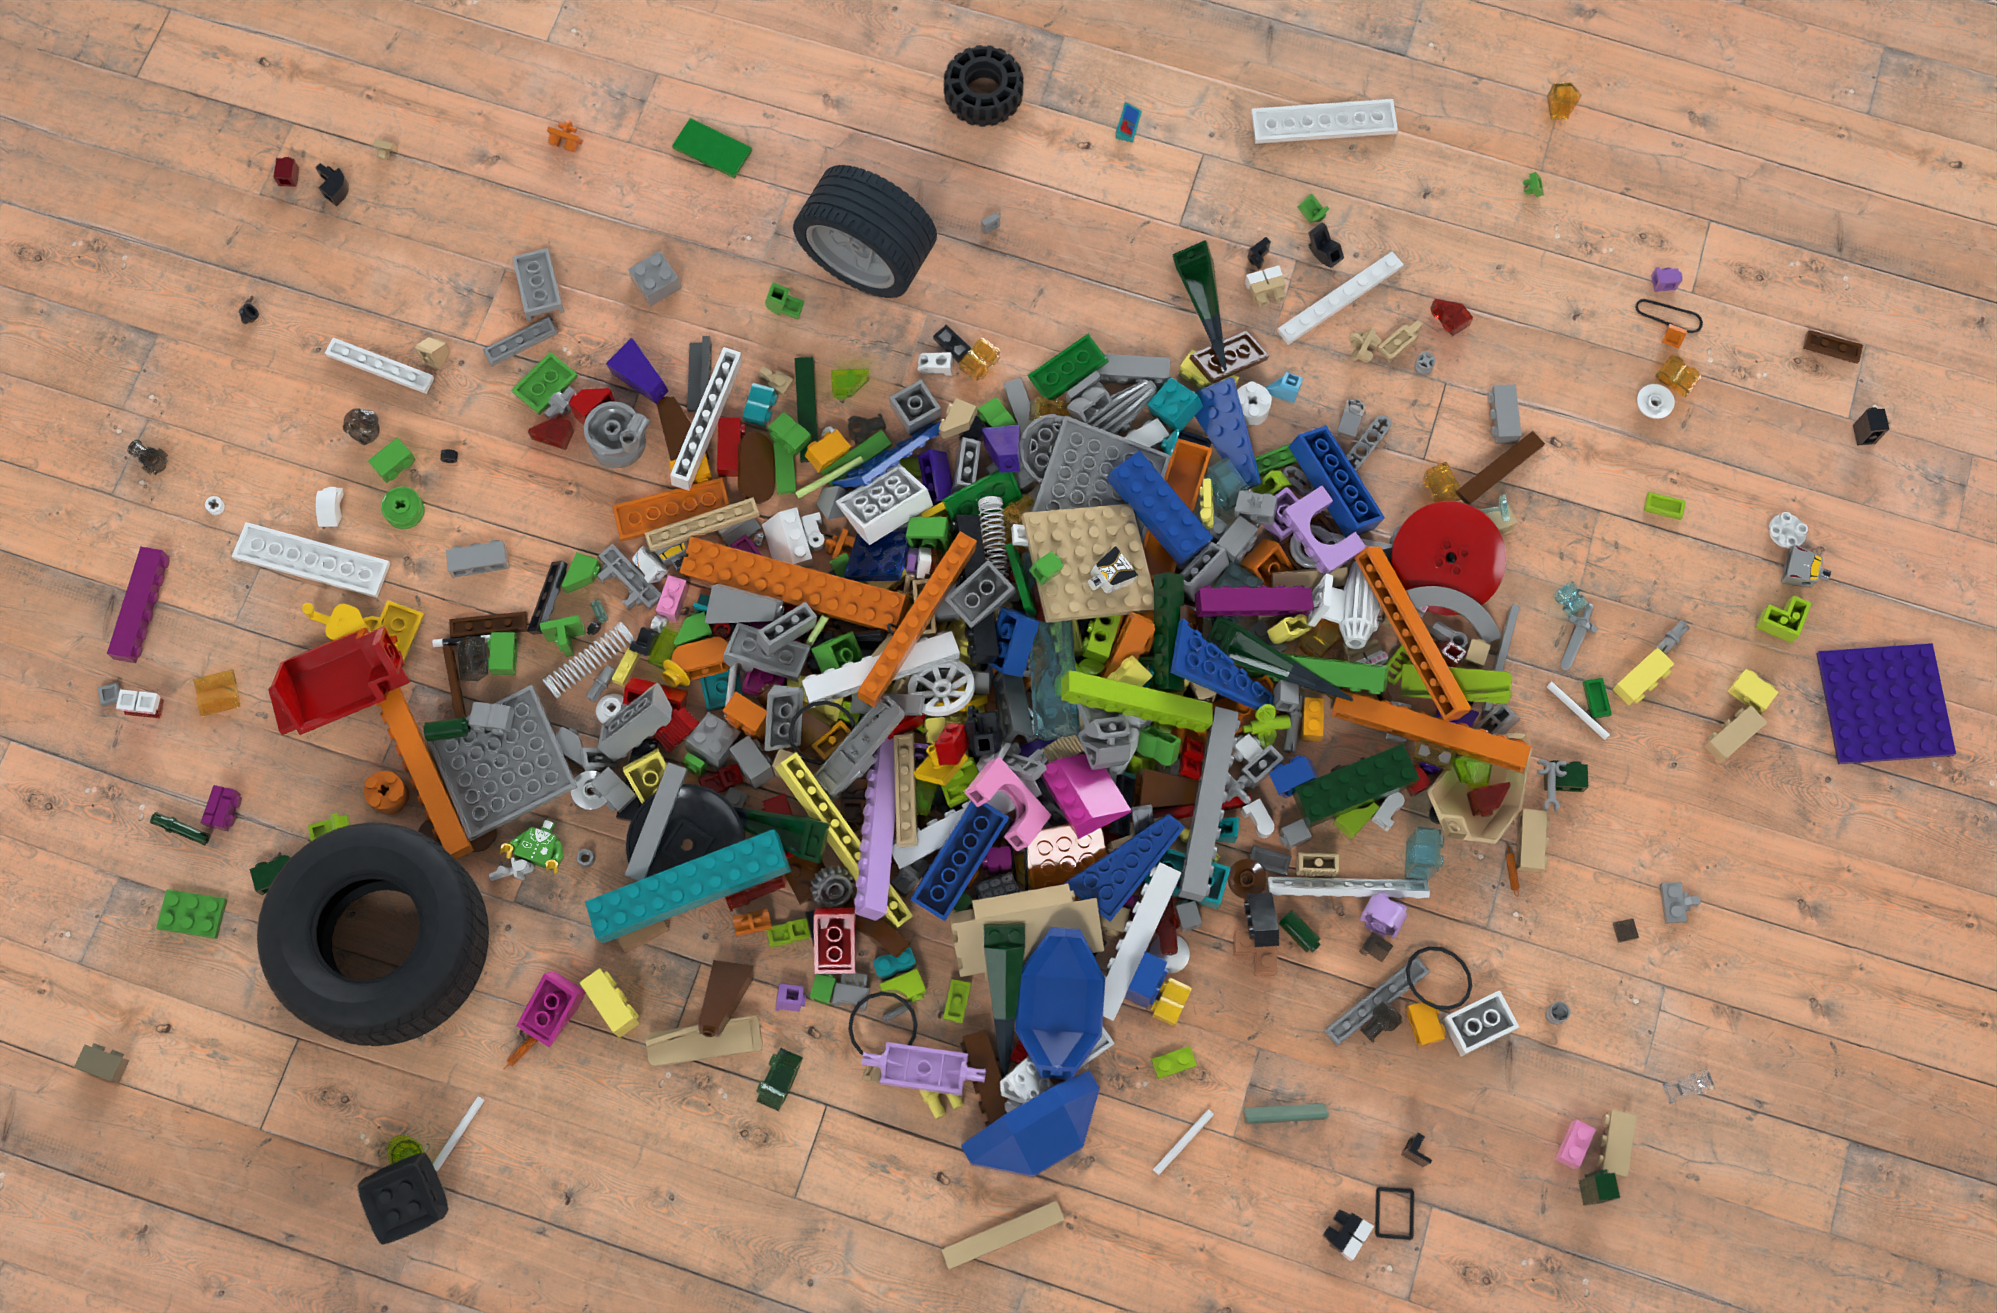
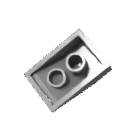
(980, 594)

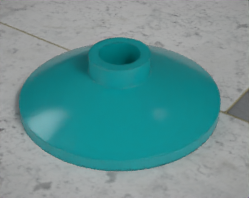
(1169, 444)

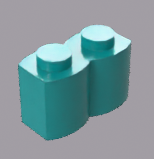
(759, 405)
(888, 966)

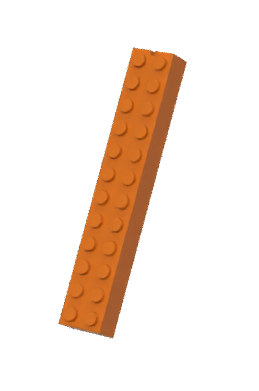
(1185, 477)
(794, 585)

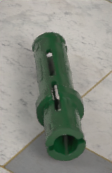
(172, 825)

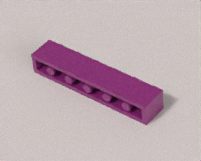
(1253, 601)
(138, 605)

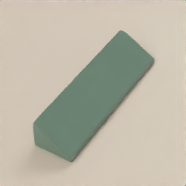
(1285, 1113)

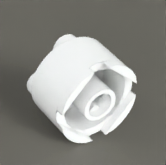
(1254, 402)

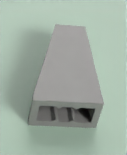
(738, 605)

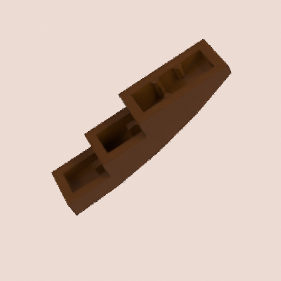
(880, 933)

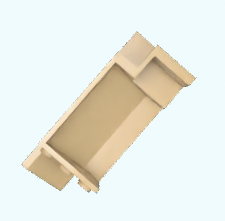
(1035, 909)

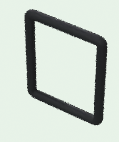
(1377, 1218)

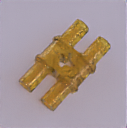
(1011, 512)

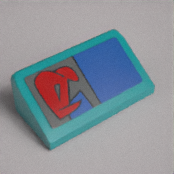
(1128, 123)

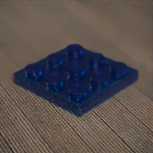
(880, 560)

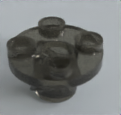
(362, 425)

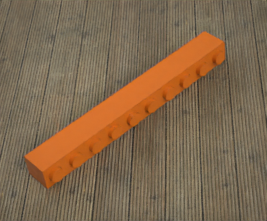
(917, 619)
(1412, 633)
(1413, 726)
(424, 774)

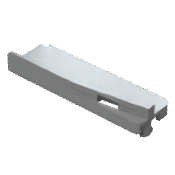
(859, 745)

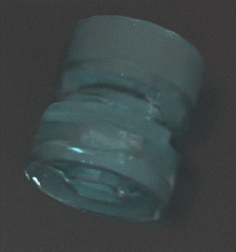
(1571, 600)

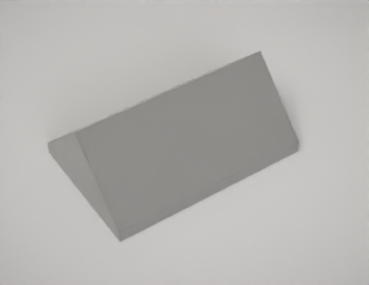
(782, 706)

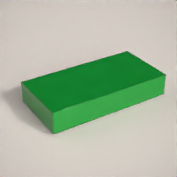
(1597, 698)

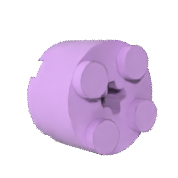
(1384, 915)

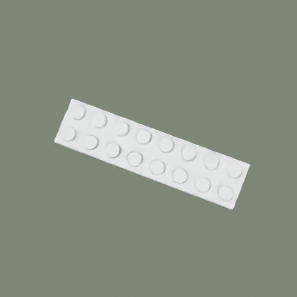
(1324, 121)
(311, 560)

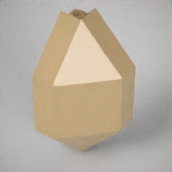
(1454, 811)

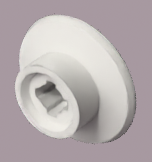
(604, 704)

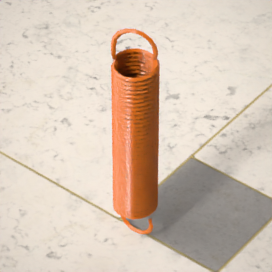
(1511, 864)
(521, 1051)

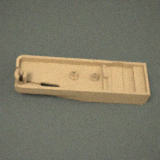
(738, 1037)

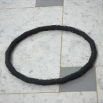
(806, 708)
(876, 995)
(1430, 1003)

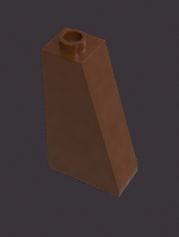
(674, 425)
(813, 721)
(1163, 790)
(723, 994)

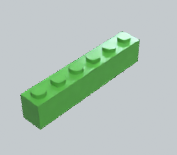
(1345, 673)

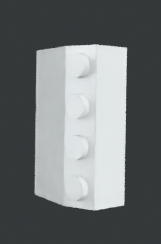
(885, 503)

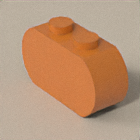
(702, 657)

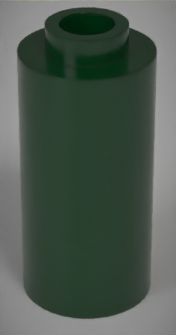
(446, 729)
(1300, 932)

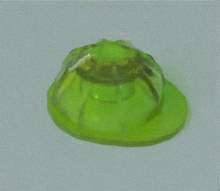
(402, 1147)

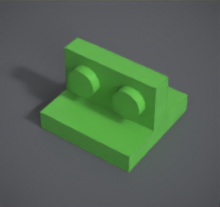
(562, 631)

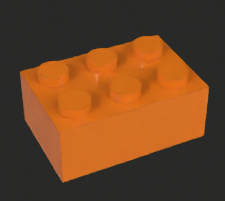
(746, 717)

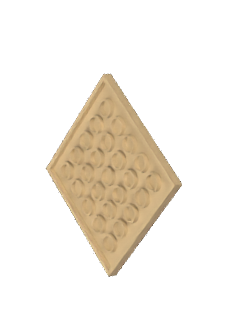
(1081, 541)

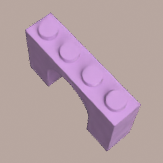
(1327, 557)

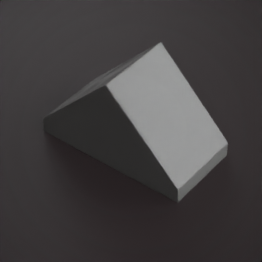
(596, 760)

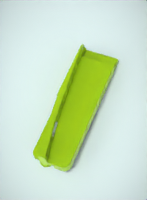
(1469, 680)

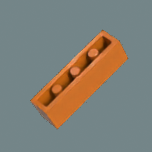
(1129, 642)

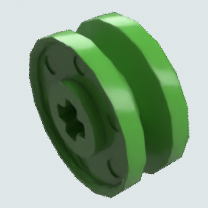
(404, 517)

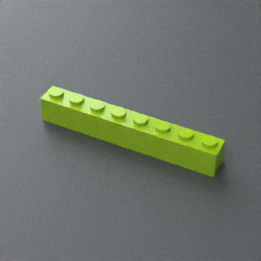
(1136, 701)

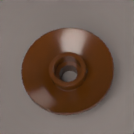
(1255, 874)

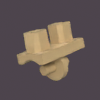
(1361, 342)

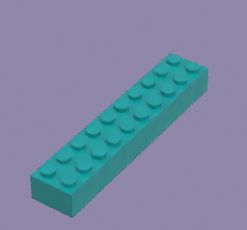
(687, 886)

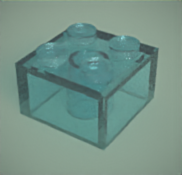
(1226, 483)

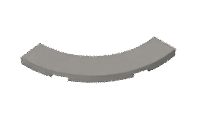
(1459, 603)

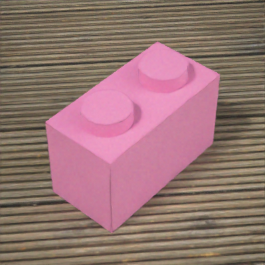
(672, 598)
(1575, 1144)

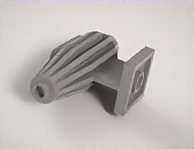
(1124, 406)

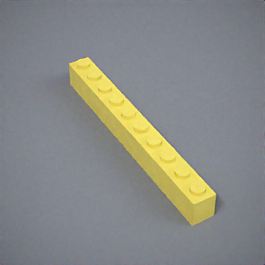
(840, 835)

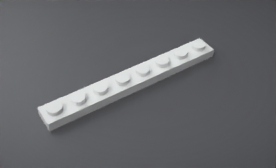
(1340, 298)
(1347, 887)

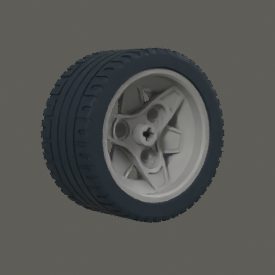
(865, 231)

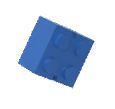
(1292, 774)

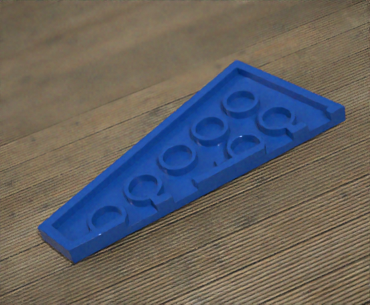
(1226, 428)
(888, 458)
(1213, 669)
(1123, 869)

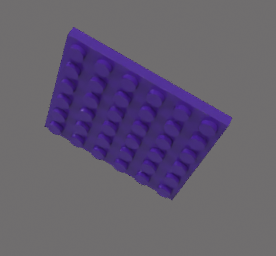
(1885, 703)

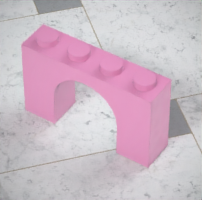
(1030, 813)

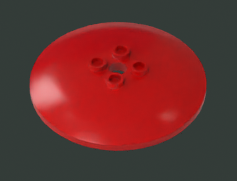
(1455, 528)

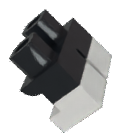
(1350, 1235)

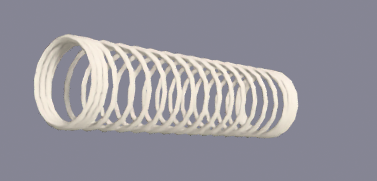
(993, 503)
(548, 681)

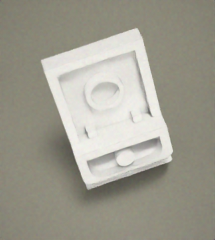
(1023, 1084)

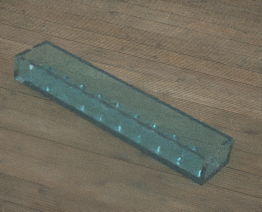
(1049, 662)

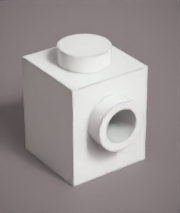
(1246, 749)

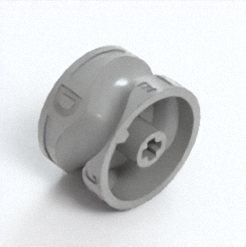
(603, 433)

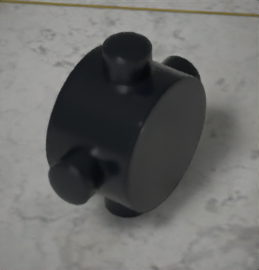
(593, 628)

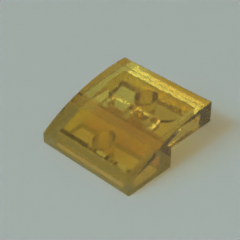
(217, 693)

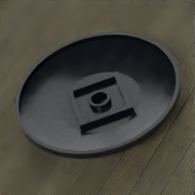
(697, 816)

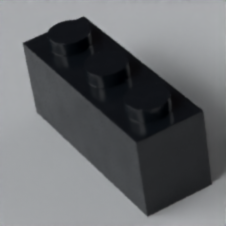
(1262, 920)

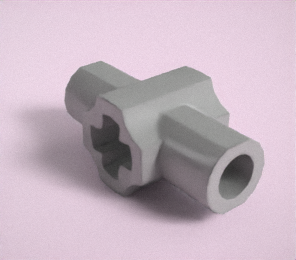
(559, 403)

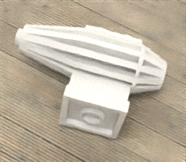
(1352, 607)

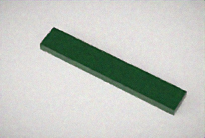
(806, 399)

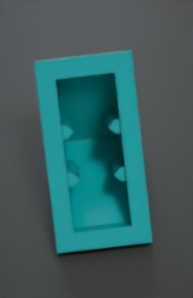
(1229, 830)

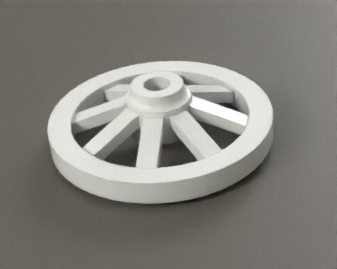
(943, 689)

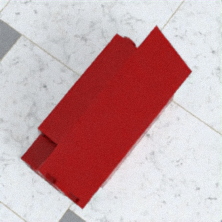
(336, 680)

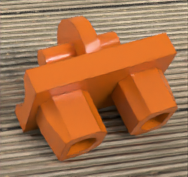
(571, 140)
(845, 540)
(752, 922)

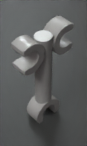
(1553, 771)

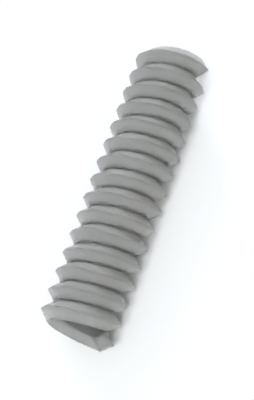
(896, 1012)

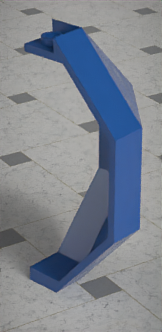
(1060, 1003)
(1037, 1131)

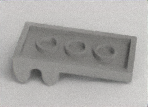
(537, 283)
(784, 662)

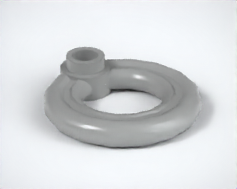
(1299, 556)

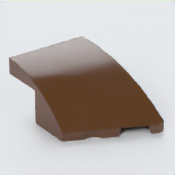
(853, 803)

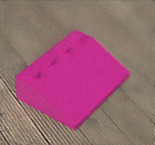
(1084, 795)

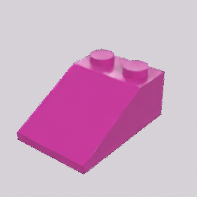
(550, 1008)

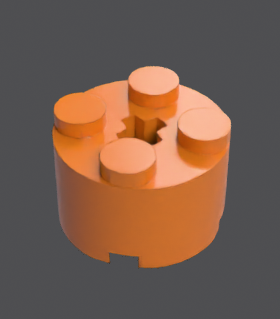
(376, 787)

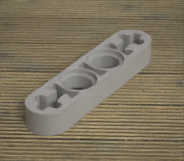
(1365, 444)

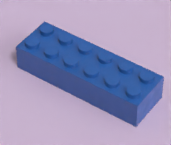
(1329, 467)
(1159, 508)
(959, 859)

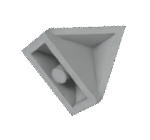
(828, 499)

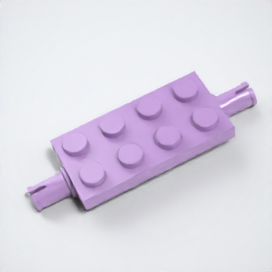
(923, 1068)

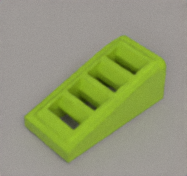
(1393, 681)

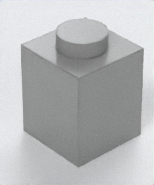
(1286, 696)
(1294, 834)
(1188, 915)

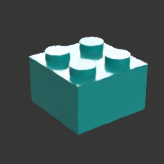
(1174, 405)

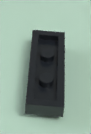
(1126, 787)

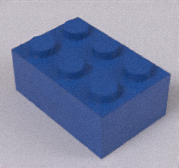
(1015, 640)
(1146, 980)

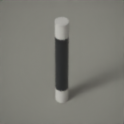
(453, 641)

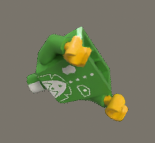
(537, 847)

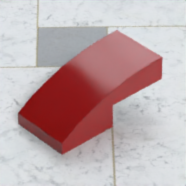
(1191, 756)
(723, 779)

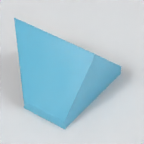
(1286, 387)

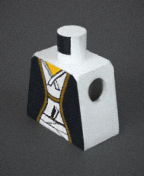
(1112, 572)

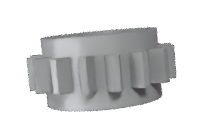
(828, 877)

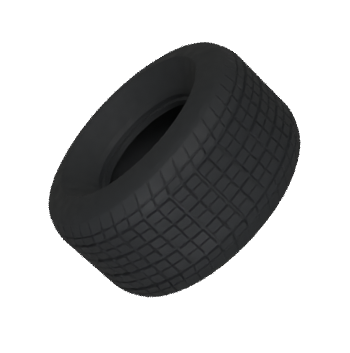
(318, 887)

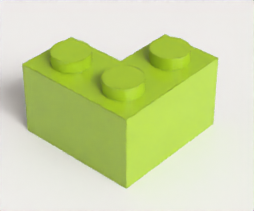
(1787, 622)

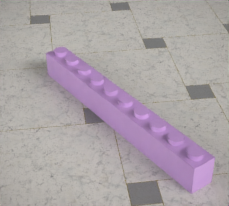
(877, 835)

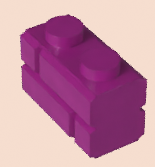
(221, 808)
(998, 861)

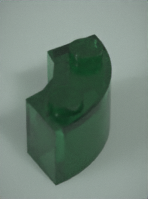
(779, 1079)

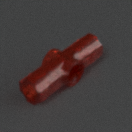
(1167, 930)

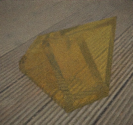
(1562, 100)

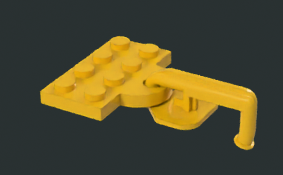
(347, 619)

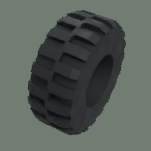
(983, 63)

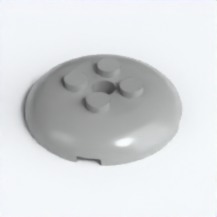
(1037, 444)

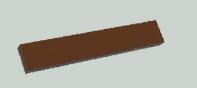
(1500, 468)

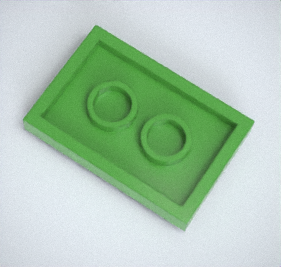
(543, 381)
(191, 914)

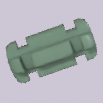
(599, 611)

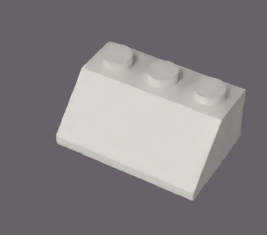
(787, 538)

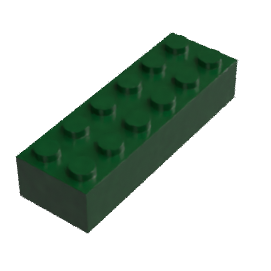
(1355, 785)

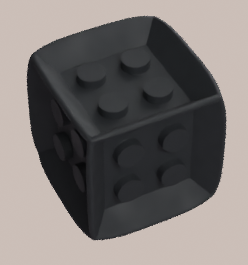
(403, 1198)

